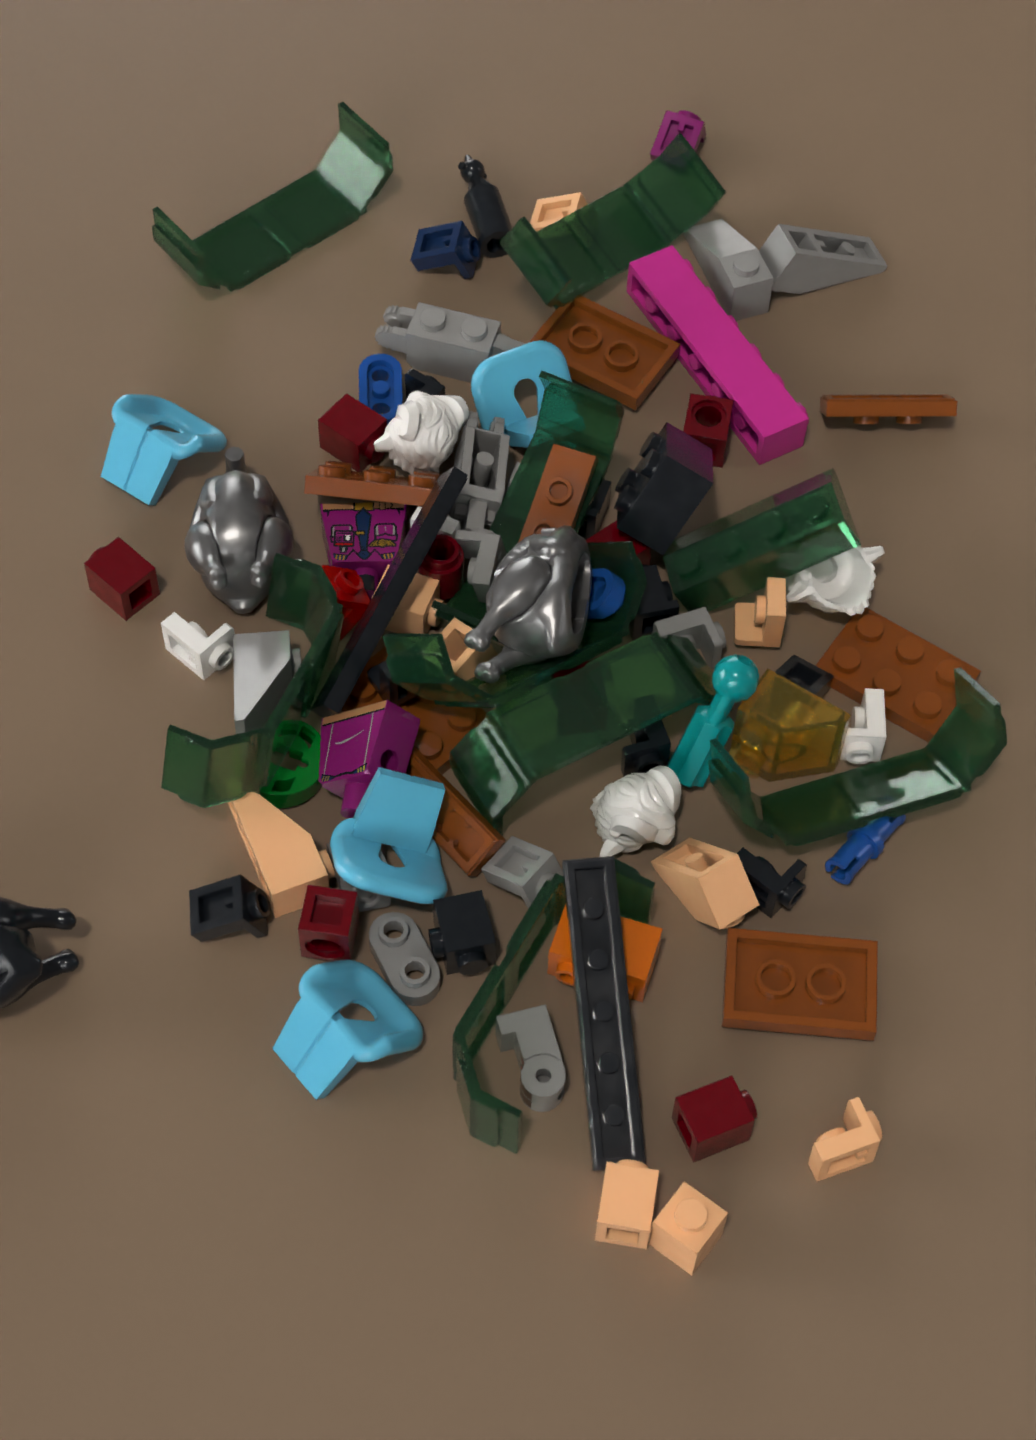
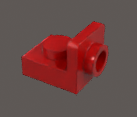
(350, 593)

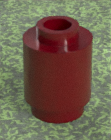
(445, 564)

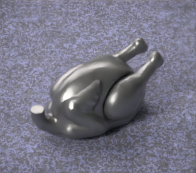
(237, 534)
(535, 602)

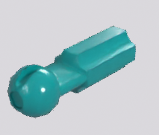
(734, 681)

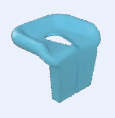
(495, 384)
(145, 457)
(401, 814)
(325, 1045)

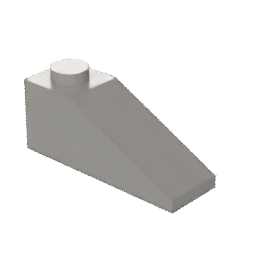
(817, 259)
(732, 268)
(261, 675)

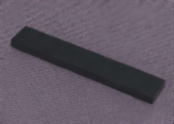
(389, 593)
(603, 1011)

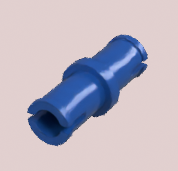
(861, 846)

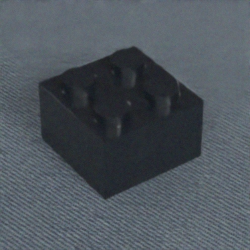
(663, 487)

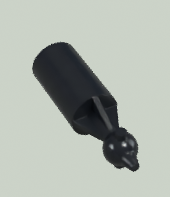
(484, 208)

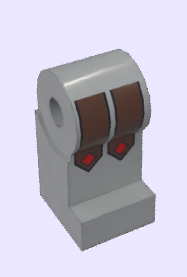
(537, 1054)

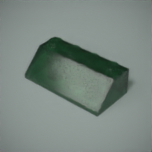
(761, 542)

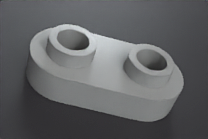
(403, 955)

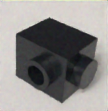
(462, 933)

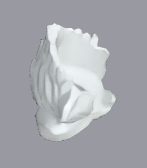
(423, 431)
(837, 583)
(637, 810)

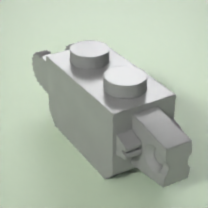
(442, 339)
(484, 459)

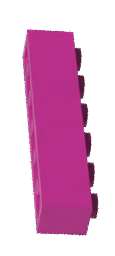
(717, 353)

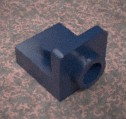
(446, 246)

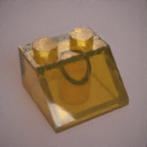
(787, 731)

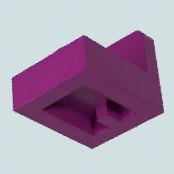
(675, 123)

